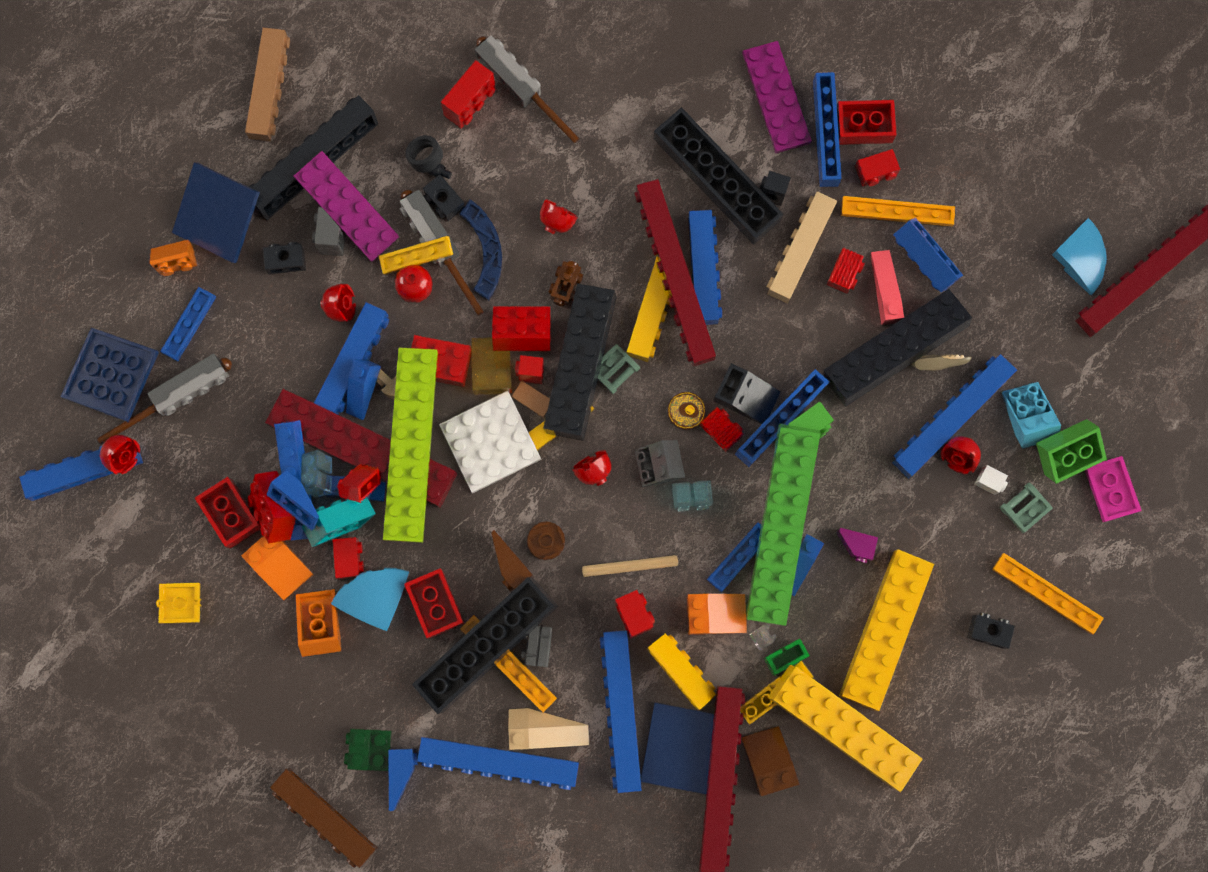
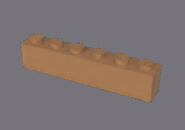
(266, 84)

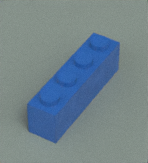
(928, 255)

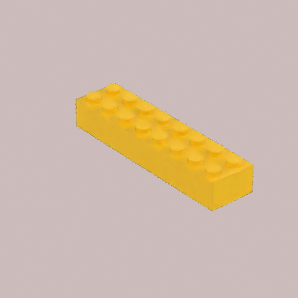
(886, 630)
(845, 728)

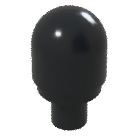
(440, 170)

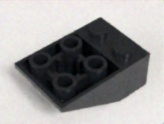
(746, 394)

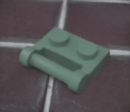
(611, 363)
(1031, 512)

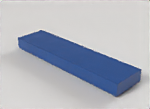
(188, 324)
(736, 560)

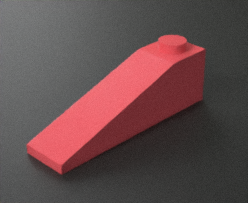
(886, 288)

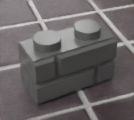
(538, 647)

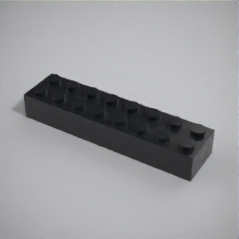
(332, 137)
(717, 176)
(897, 347)
(580, 362)
(485, 645)

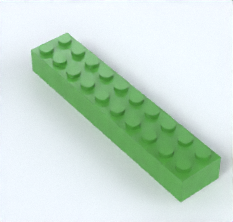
(782, 524)

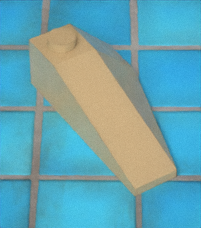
(541, 730)

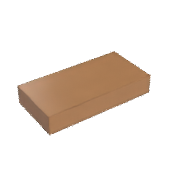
(531, 399)

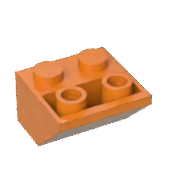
(173, 258)

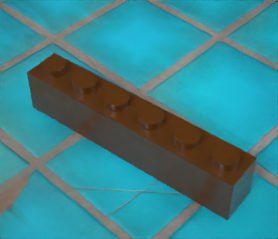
(323, 818)

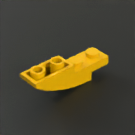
(760, 704)

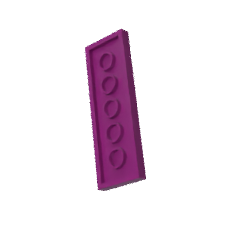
(776, 97)
(346, 206)

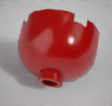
(556, 217)
(413, 283)
(338, 303)
(119, 453)
(961, 454)
(593, 469)

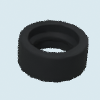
(419, 144)

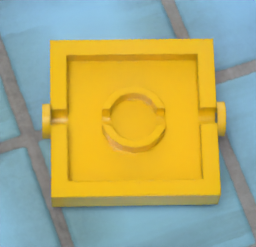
(179, 603)

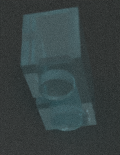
(313, 480)
(692, 495)

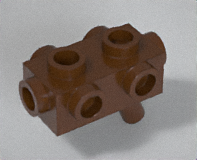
(567, 277)

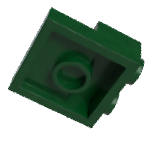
(368, 749)

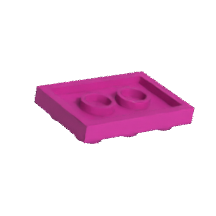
(1112, 489)

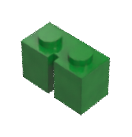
(781, 660)

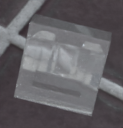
(762, 637)

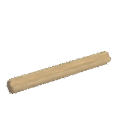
(628, 566)

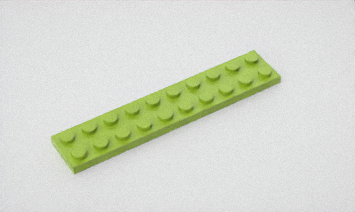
(410, 445)

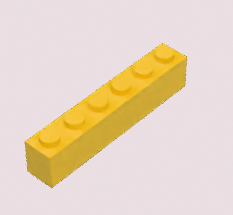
(649, 318)

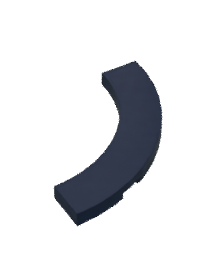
(491, 249)

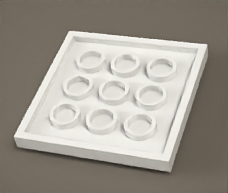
(490, 442)

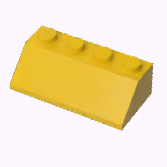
(681, 672)

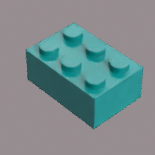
(339, 520)

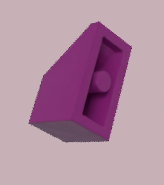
(858, 544)

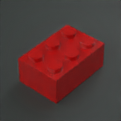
(468, 94)
(866, 122)
(521, 328)
(451, 361)
(228, 512)
(274, 520)
(434, 603)
(634, 614)

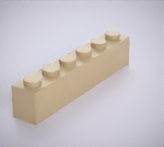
(802, 247)

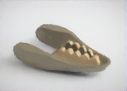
(941, 362)

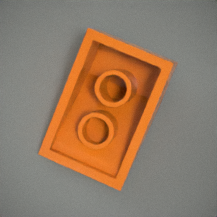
(277, 566)
(716, 614)
(317, 623)

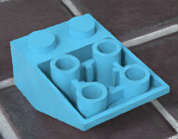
(1030, 414)

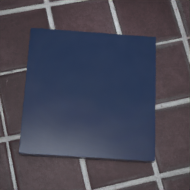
(215, 212)
(109, 374)
(678, 748)

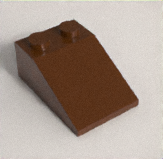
(511, 567)
(770, 761)

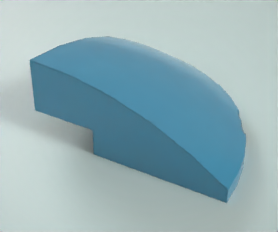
(1084, 256)
(373, 596)

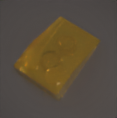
(490, 368)

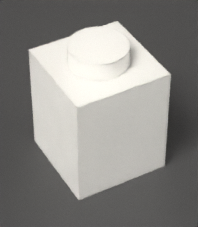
(991, 480)

